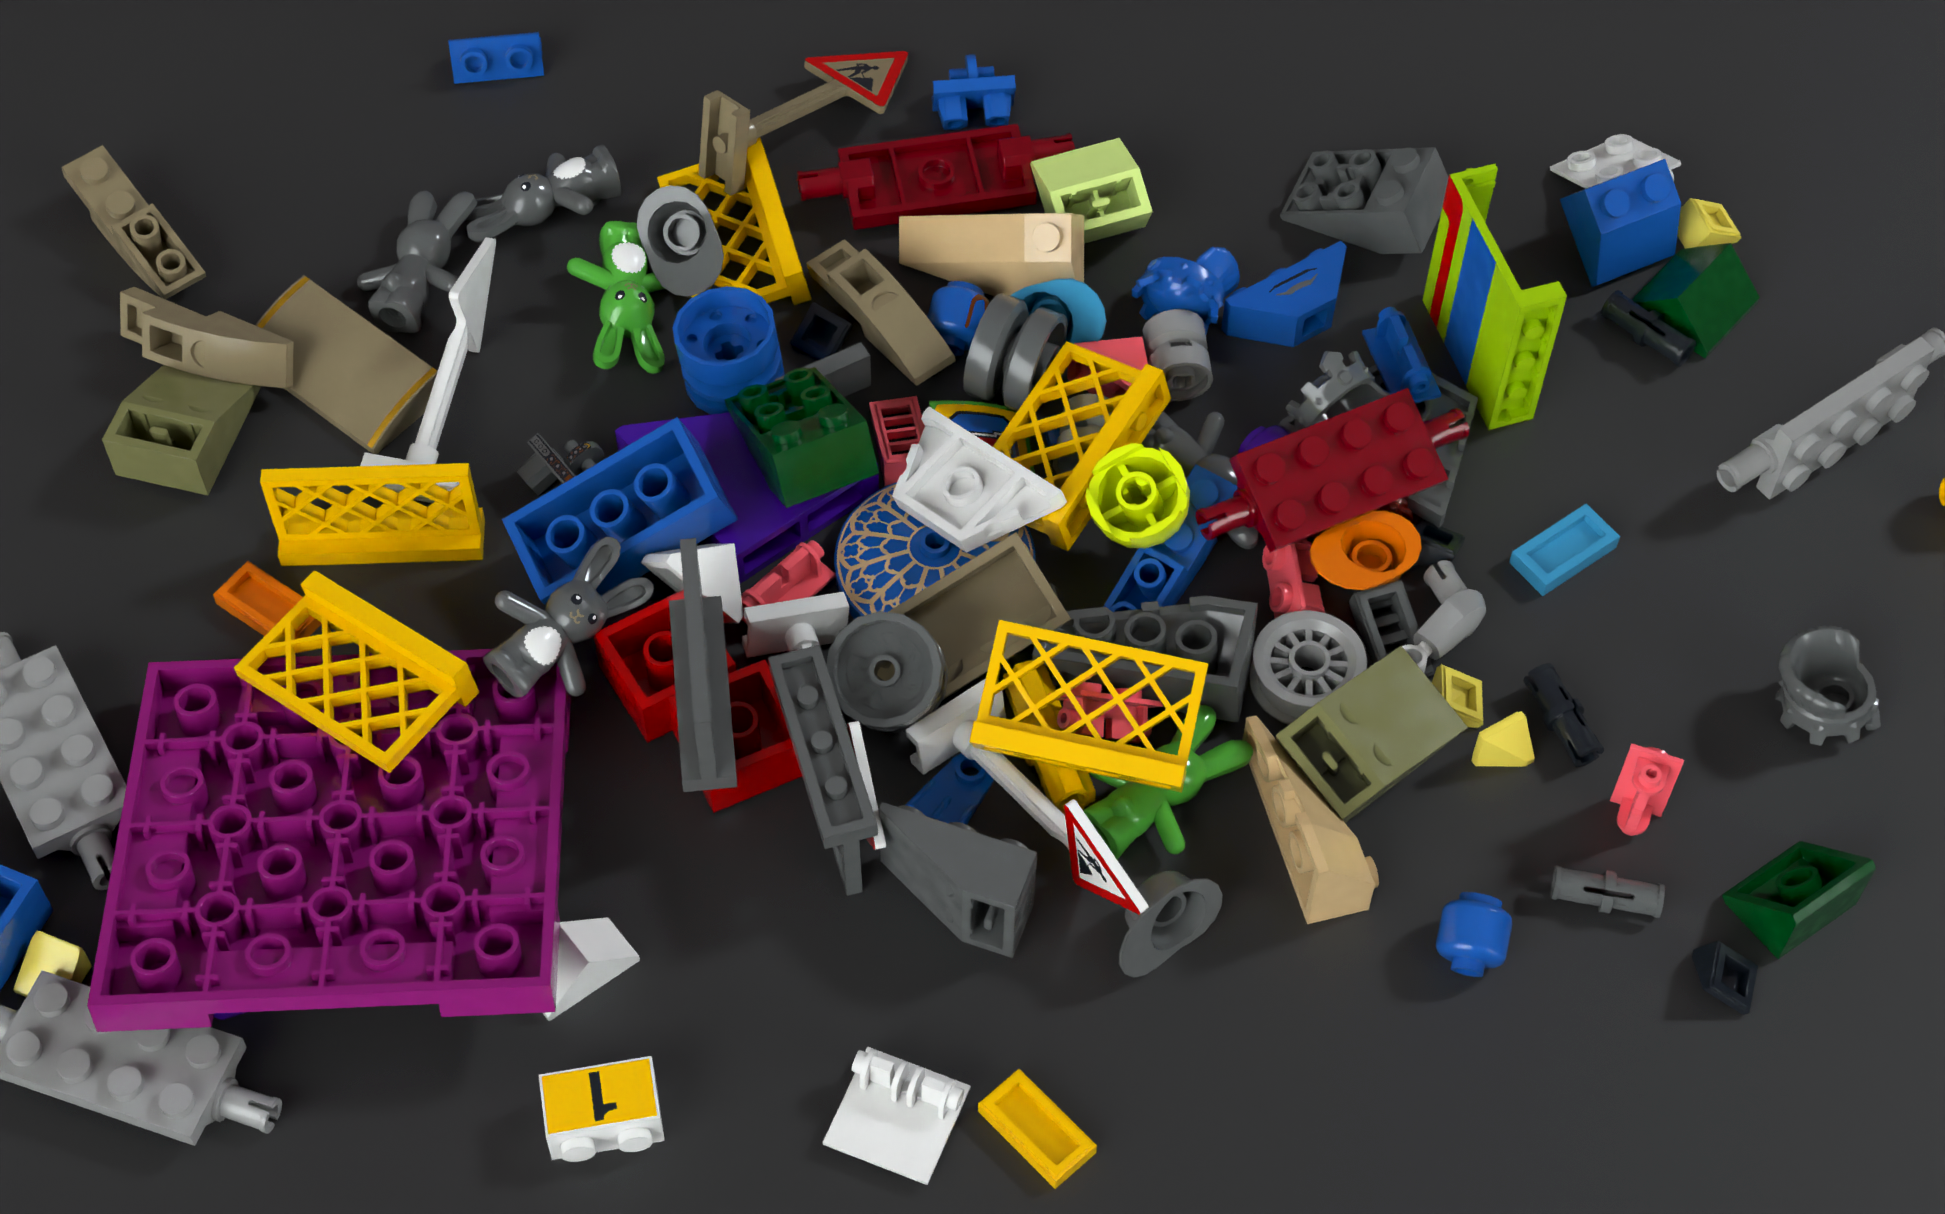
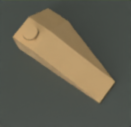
(995, 249)
(1314, 841)

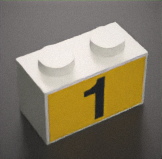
(601, 1109)

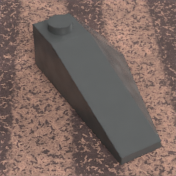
(1204, 631)

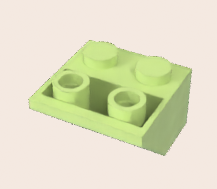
(1096, 183)

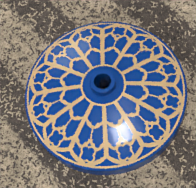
(891, 556)

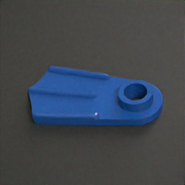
(951, 793)

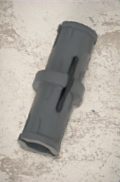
(1644, 898)

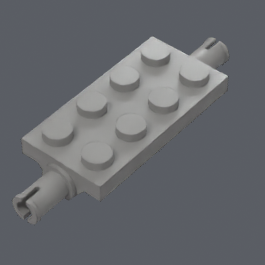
(1849, 416)
(56, 761)
(144, 1077)

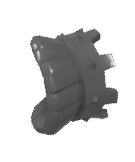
(1337, 390)
(1826, 685)

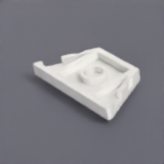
(969, 487)

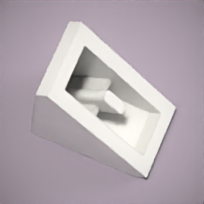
(717, 575)
(588, 958)

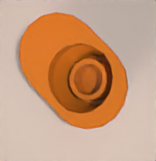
(1366, 551)

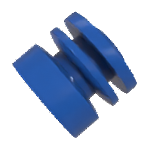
(725, 344)

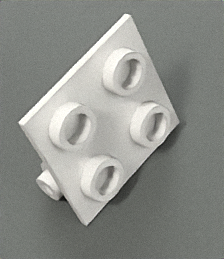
(1609, 160)
(896, 1115)

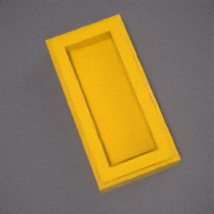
(1037, 1128)

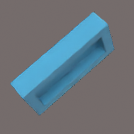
(1564, 549)

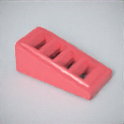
(895, 465)

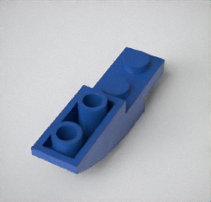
(1168, 568)

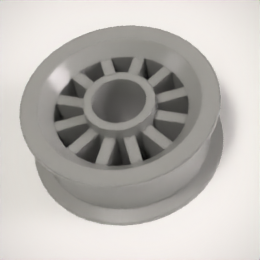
(1303, 641)

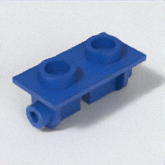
(496, 57)
(1400, 356)

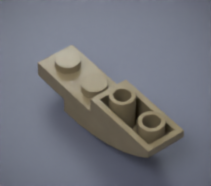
(132, 225)
(883, 309)
(205, 345)

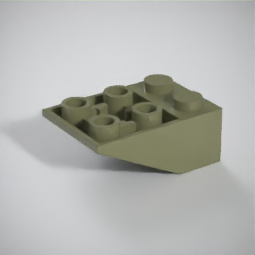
(177, 429)
(1371, 733)

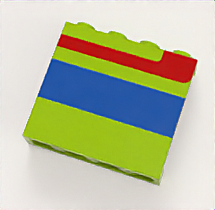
(1487, 323)

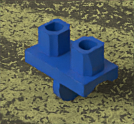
(972, 89)

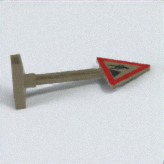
(730, 131)

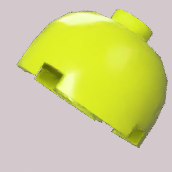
(1138, 496)

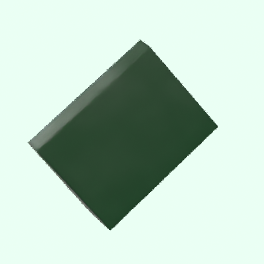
(1701, 294)
(1799, 894)

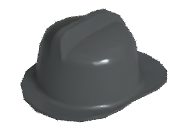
(680, 240)
(1175, 917)

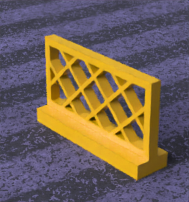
(772, 228)
(1128, 423)
(369, 535)
(375, 633)
(1081, 751)

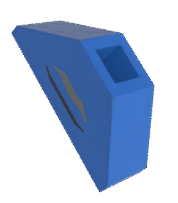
(1290, 302)

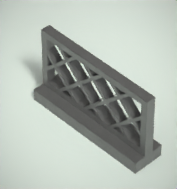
(701, 683)
(825, 758)

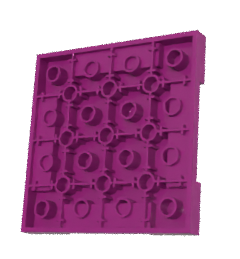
(304, 877)

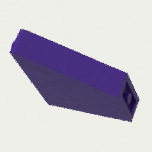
(764, 524)

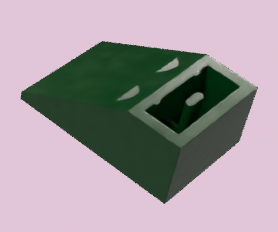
(803, 435)

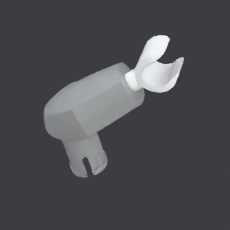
(1452, 622)

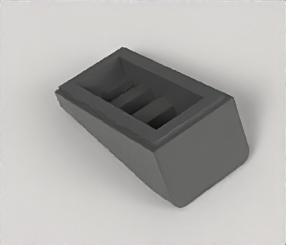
(1383, 596)

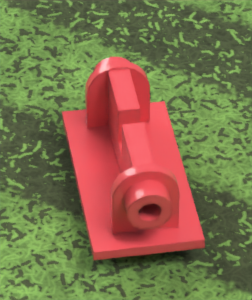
(1286, 573)
(793, 578)
(1117, 725)
(1644, 787)

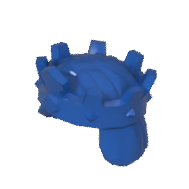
(1188, 284)

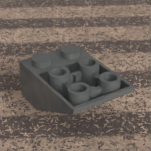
(1371, 197)
(963, 877)

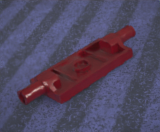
(934, 174)
(1335, 471)

